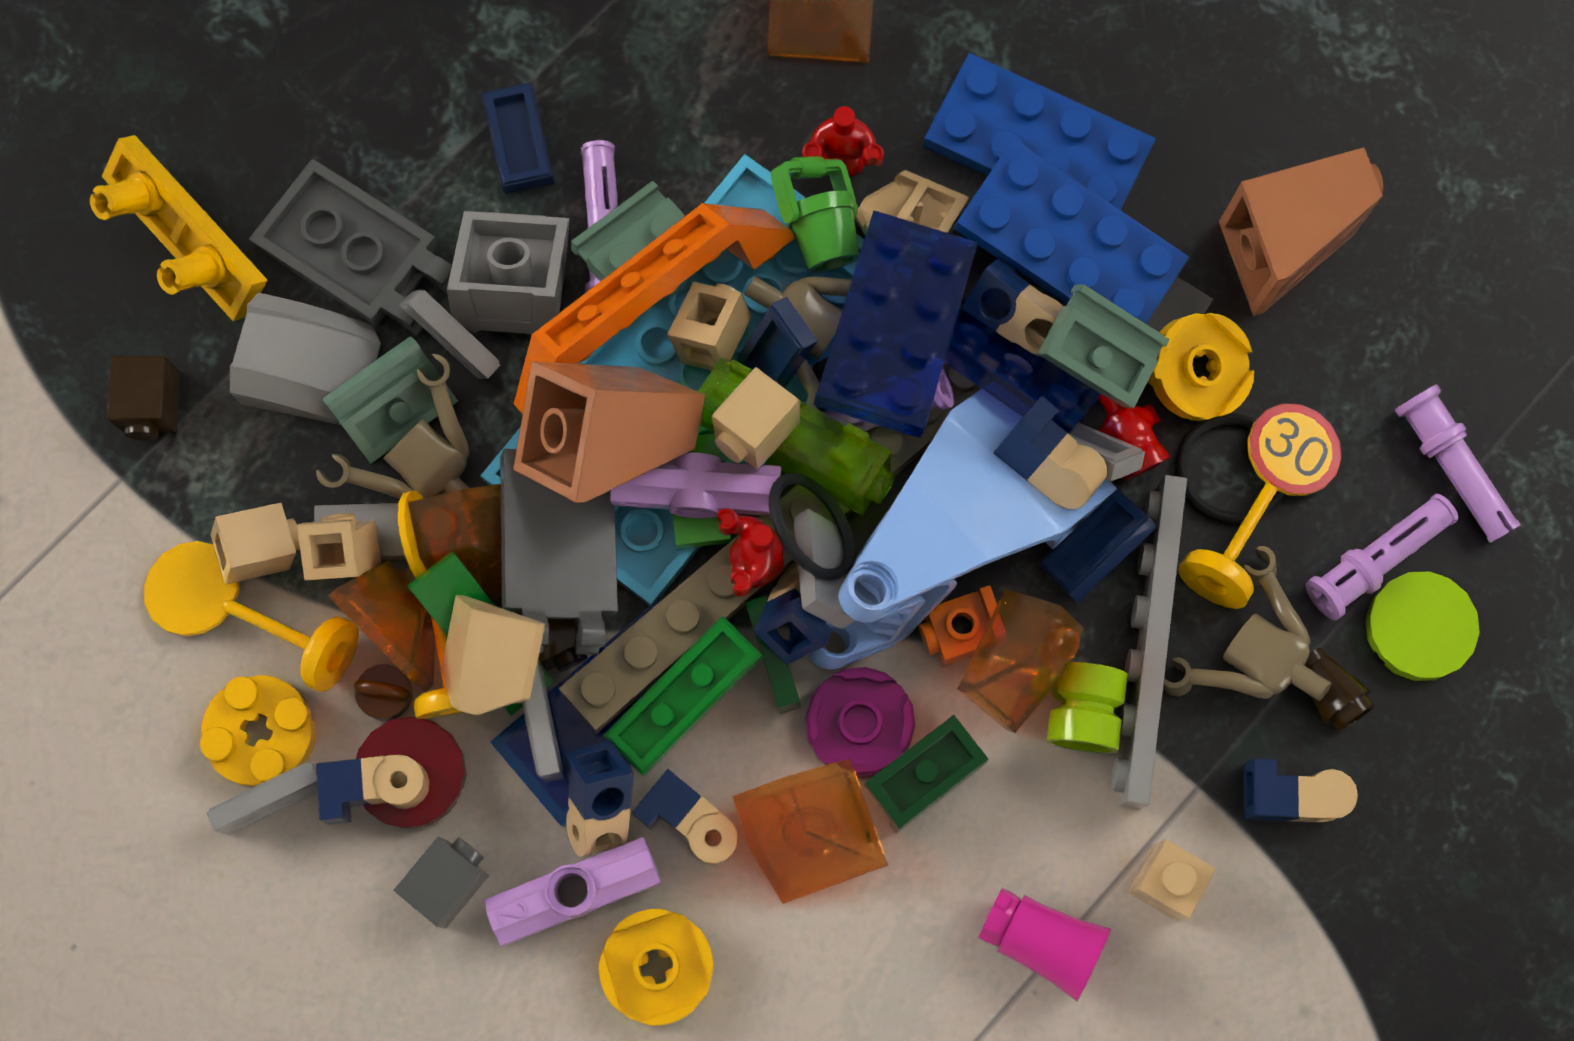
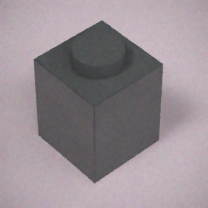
(443, 880)

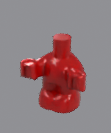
(847, 140)
(1135, 428)
(753, 556)

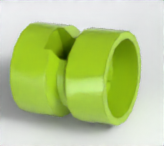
(1086, 708)

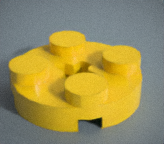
(1228, 367)
(245, 702)
(627, 951)

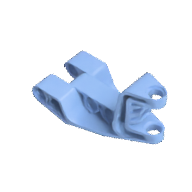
(947, 520)

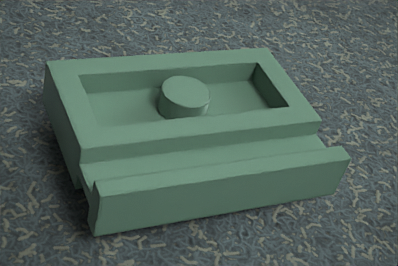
(626, 230)
(1103, 346)
(386, 399)

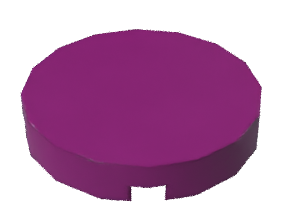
(860, 718)

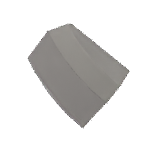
(508, 271)
(297, 356)

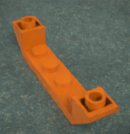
(649, 277)

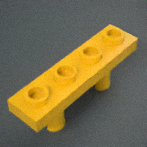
(201, 248)

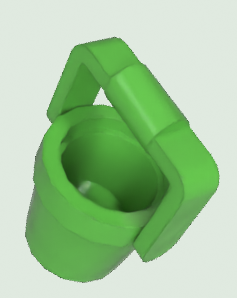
(823, 221)

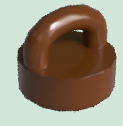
(383, 692)

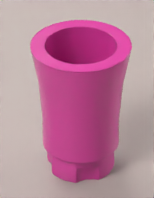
(1045, 940)

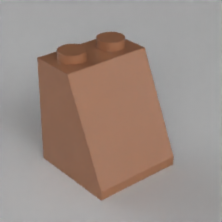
(1295, 220)
(602, 426)

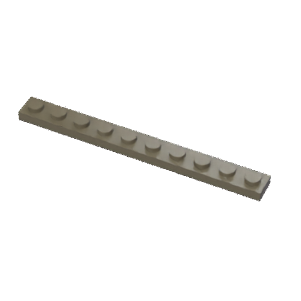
(679, 620)

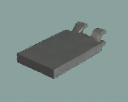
(351, 246)
(557, 557)

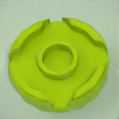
(1422, 626)

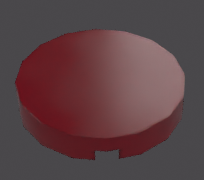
(435, 752)

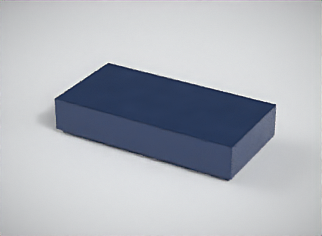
(518, 138)
(779, 343)
(1098, 545)

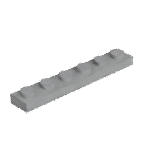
(1147, 664)

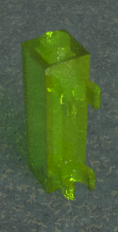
(819, 447)

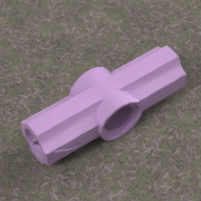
(700, 487)
(537, 903)

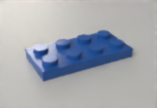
(995, 105)
(1068, 235)

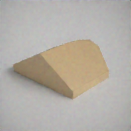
(915, 201)
(489, 656)

